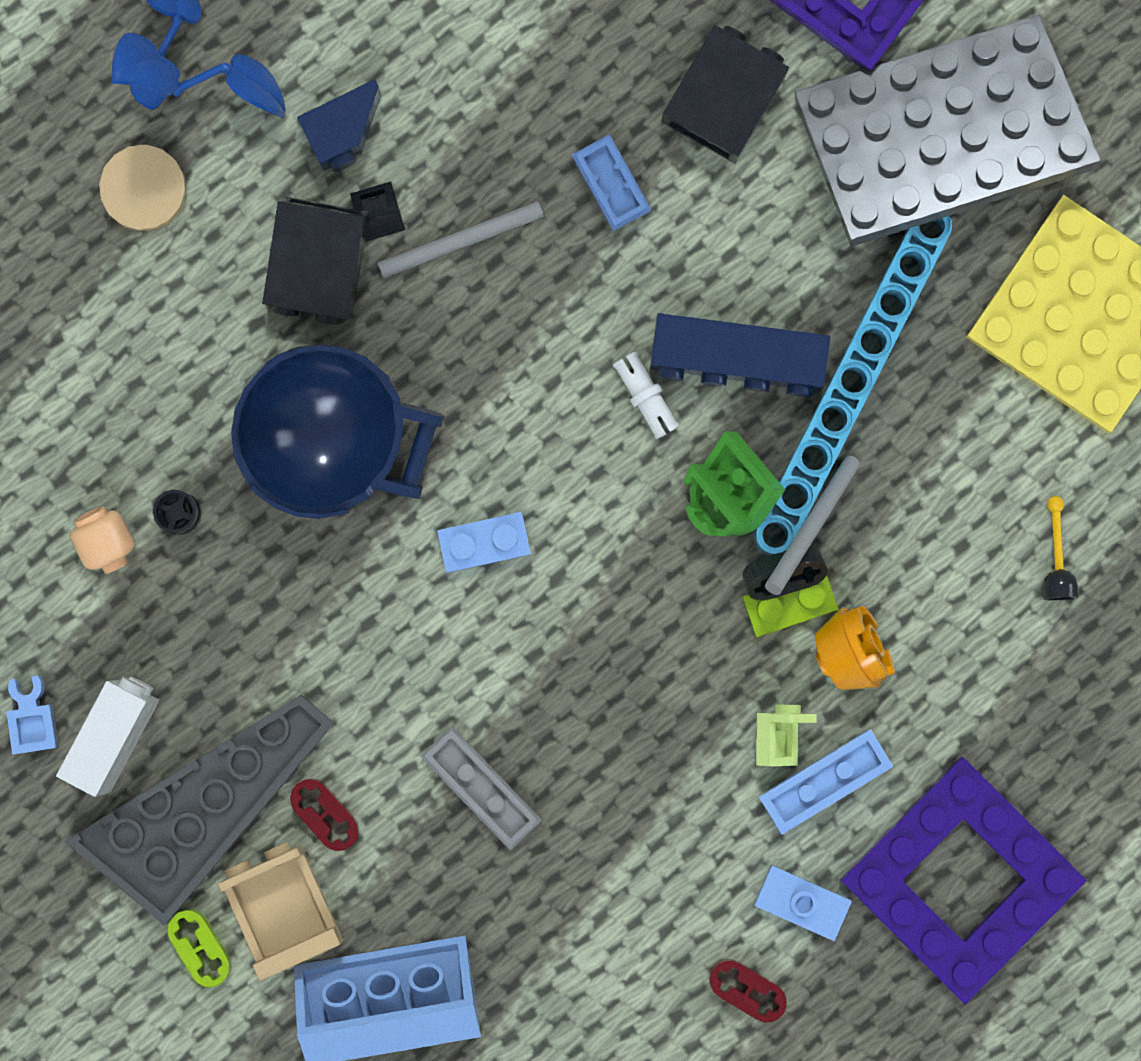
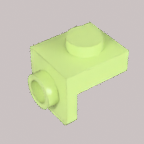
(779, 735)

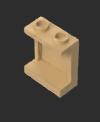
(280, 910)

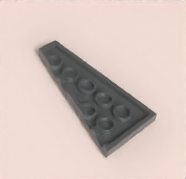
(185, 824)

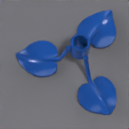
(155, 78)

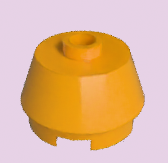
(852, 650)

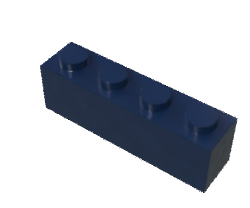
(739, 353)

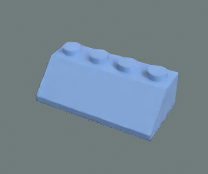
(386, 1001)

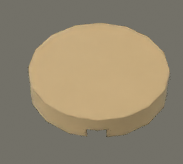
(143, 188)

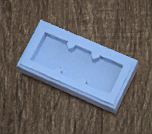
(802, 902)

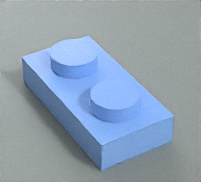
(483, 542)

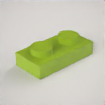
(790, 609)

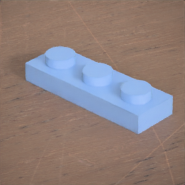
(825, 781)

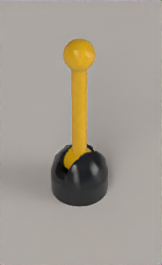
(1059, 583)

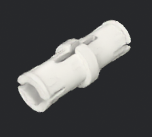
(646, 395)

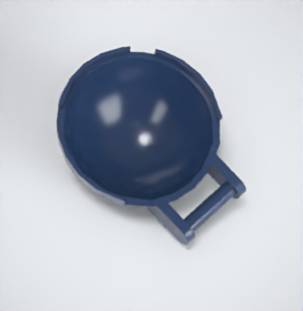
(324, 431)

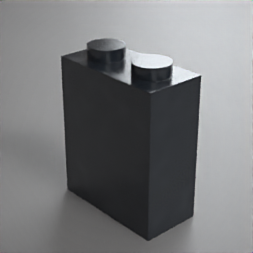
(725, 92)
(315, 259)

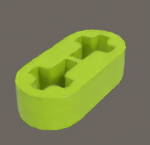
(190, 953)

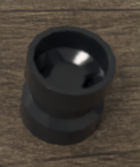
(169, 510)

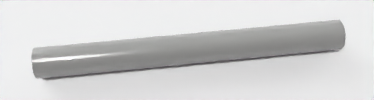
(460, 239)
(812, 525)

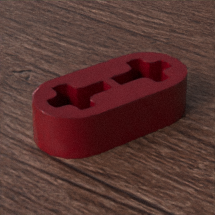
(333, 807)
(742, 999)

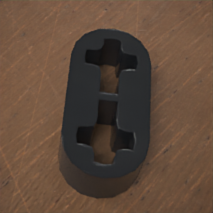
(808, 573)

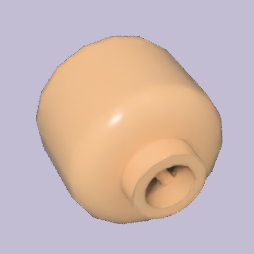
(102, 539)

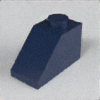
(341, 126)

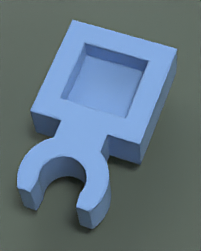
(31, 725)

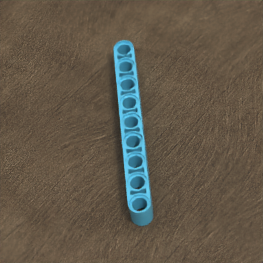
(867, 365)

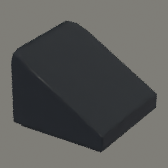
(383, 209)

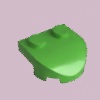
(731, 489)

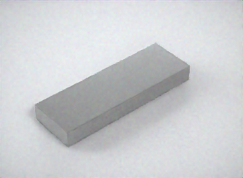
(481, 788)

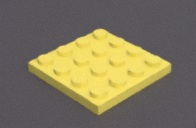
(1072, 315)

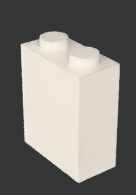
(108, 736)

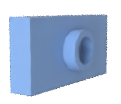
(611, 183)

